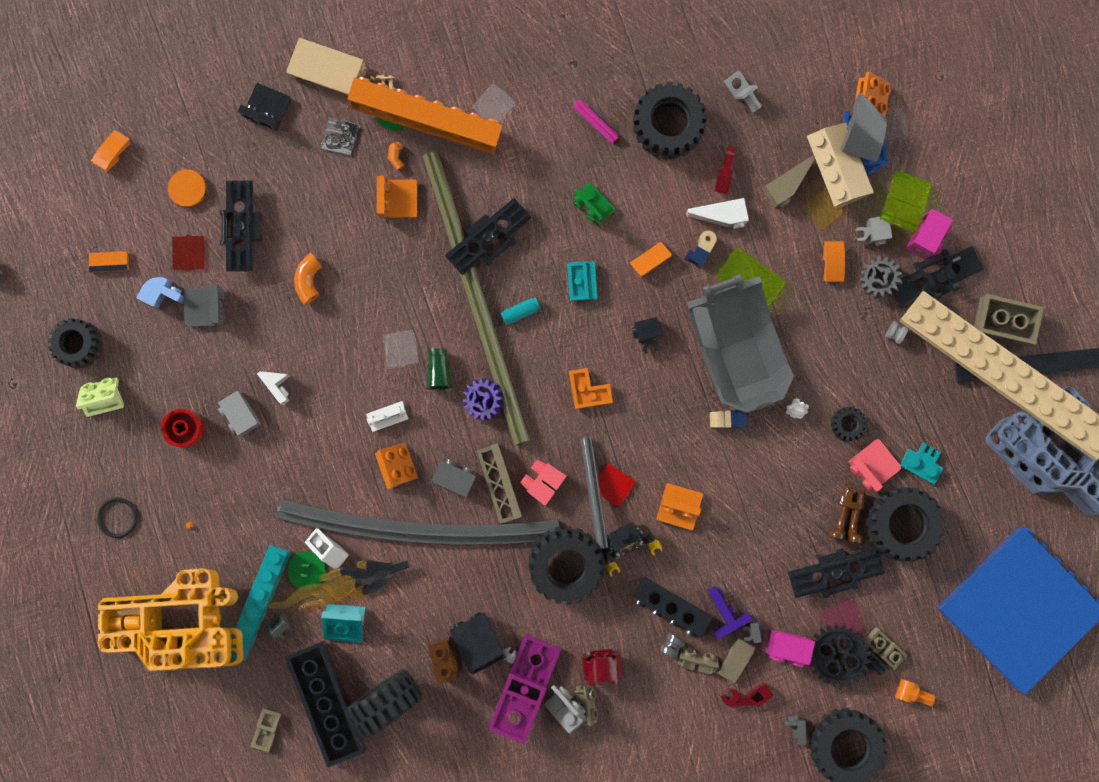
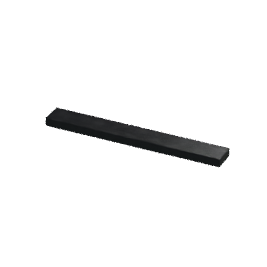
(1046, 363)

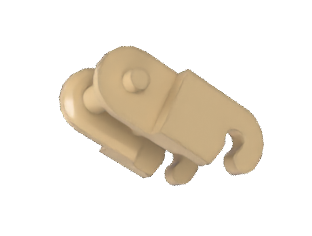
(383, 79)

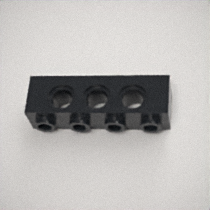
(700, 618)

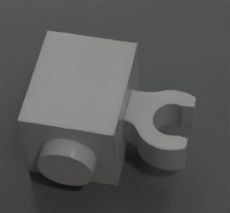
(876, 231)

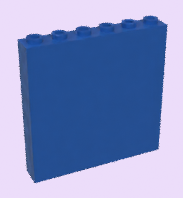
(1021, 609)

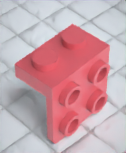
(874, 465)

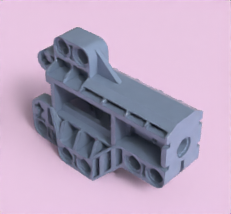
(1053, 476)

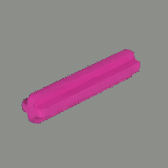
(596, 121)

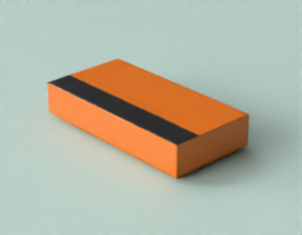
(109, 261)

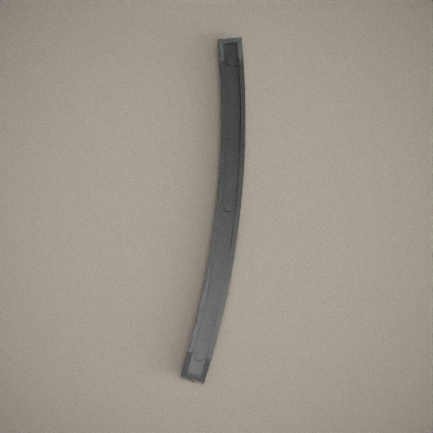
(413, 531)

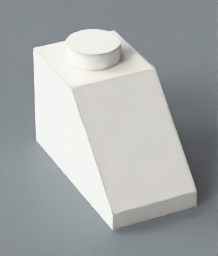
(326, 549)

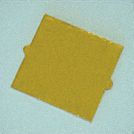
(822, 210)

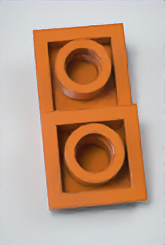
(108, 152)
(834, 261)

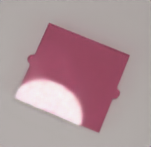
(843, 613)

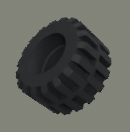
(60, 340)

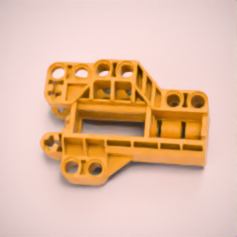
(136, 625)

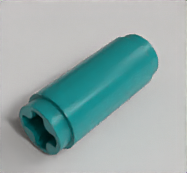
(520, 311)

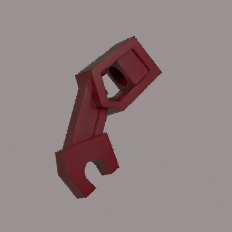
(725, 174)
(739, 700)

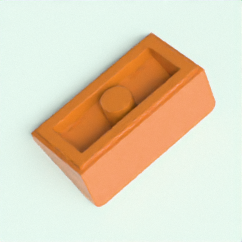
(651, 259)

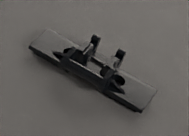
(245, 226)
(484, 232)
(940, 281)
(834, 567)

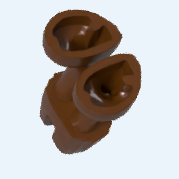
(857, 506)

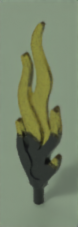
(372, 575)

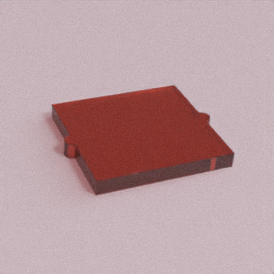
(188, 252)

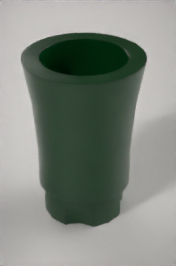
(438, 370)

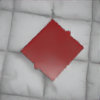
(614, 485)

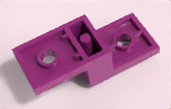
(524, 689)

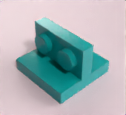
(343, 623)

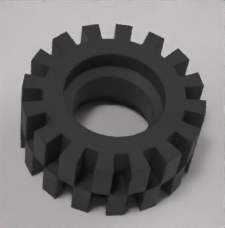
(837, 424)

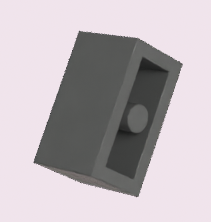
(453, 478)

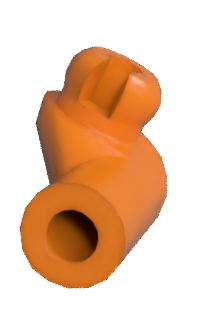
(393, 155)

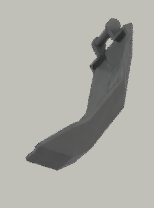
(740, 344)

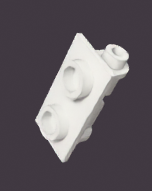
(387, 416)

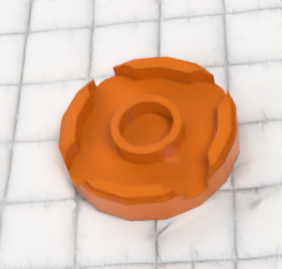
(187, 188)

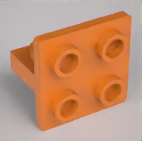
(875, 90)
(396, 465)
(679, 506)

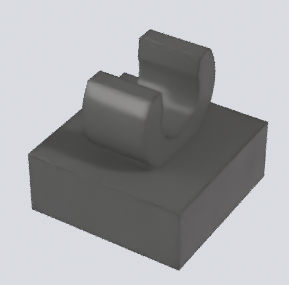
(278, 626)
(756, 632)

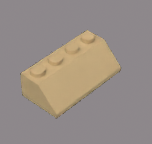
(841, 171)

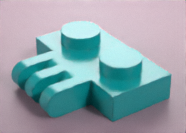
(922, 463)

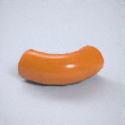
(304, 279)

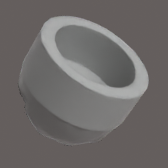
(510, 656)

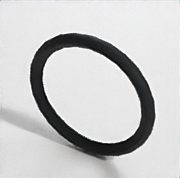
(134, 517)

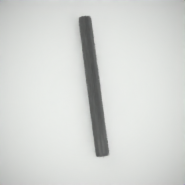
(594, 493)

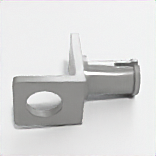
(744, 92)

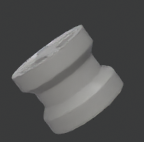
(896, 332)

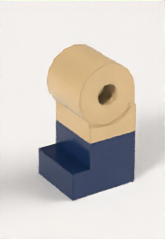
(706, 243)
(728, 419)

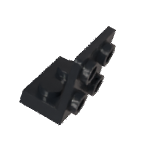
(265, 107)

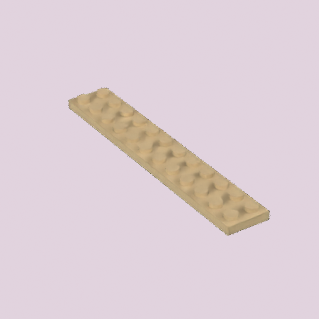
(1005, 373)

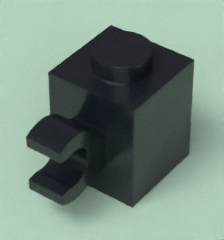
(647, 331)

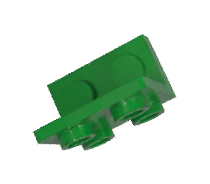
(593, 203)

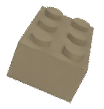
(1008, 320)

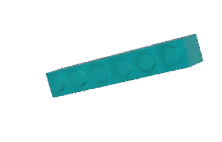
(260, 597)

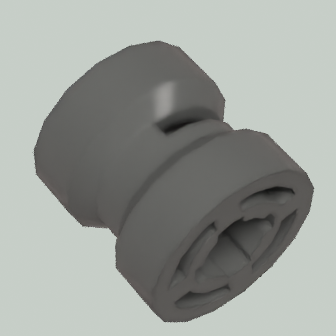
(674, 642)

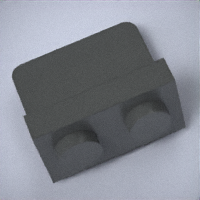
(204, 306)

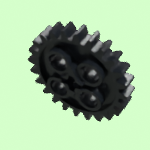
(856, 649)

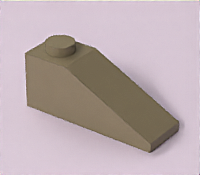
(785, 186)

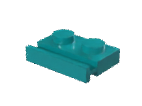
(582, 281)

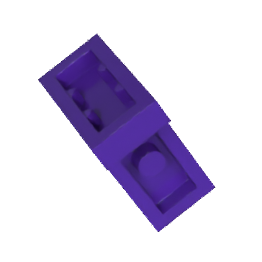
(727, 613)

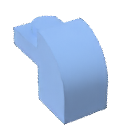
(156, 289)

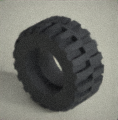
(669, 96)
(931, 524)
(566, 589)
(383, 704)
(829, 728)

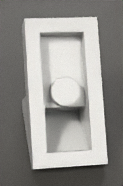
(272, 381)

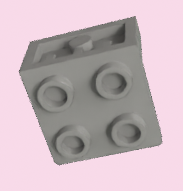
(565, 710)

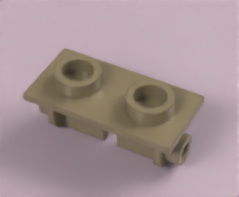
(689, 658)
(586, 696)

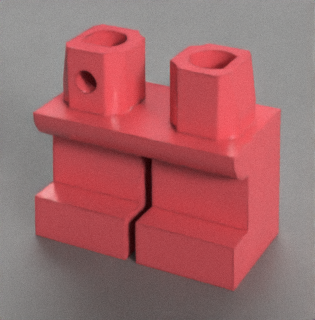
(537, 487)

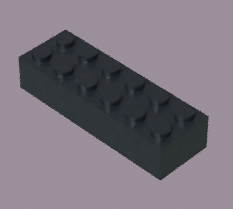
(325, 703)

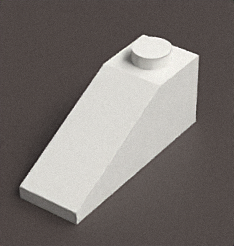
(726, 214)

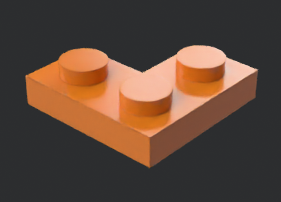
(584, 394)

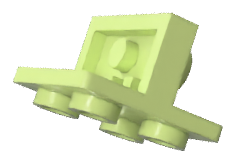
(99, 397)

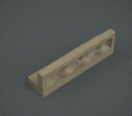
(505, 480)

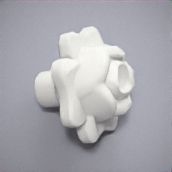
(797, 409)

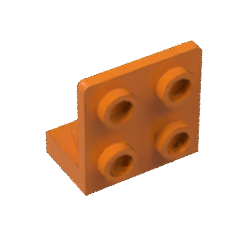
(396, 198)

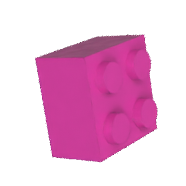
(929, 234)
(789, 647)

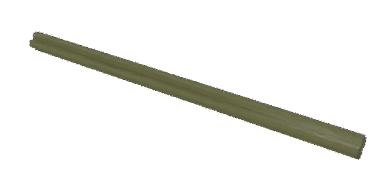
(477, 301)

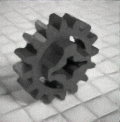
(888, 273)

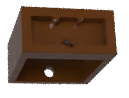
(443, 654)

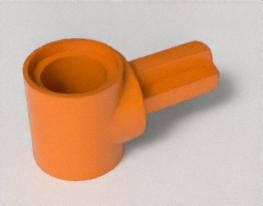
(911, 692)

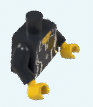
(626, 540)

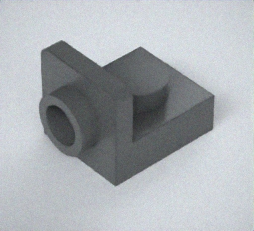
(799, 731)

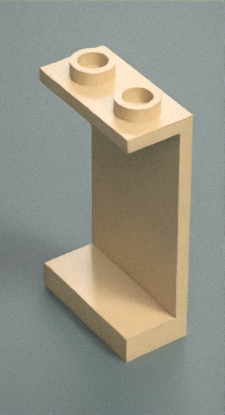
(325, 66)

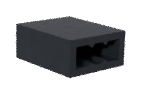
(477, 643)

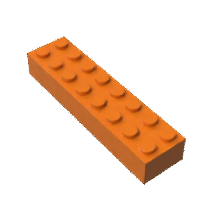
(424, 115)

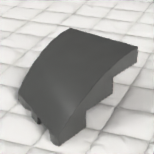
(865, 130)

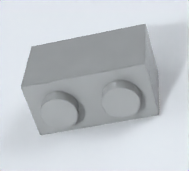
(239, 413)

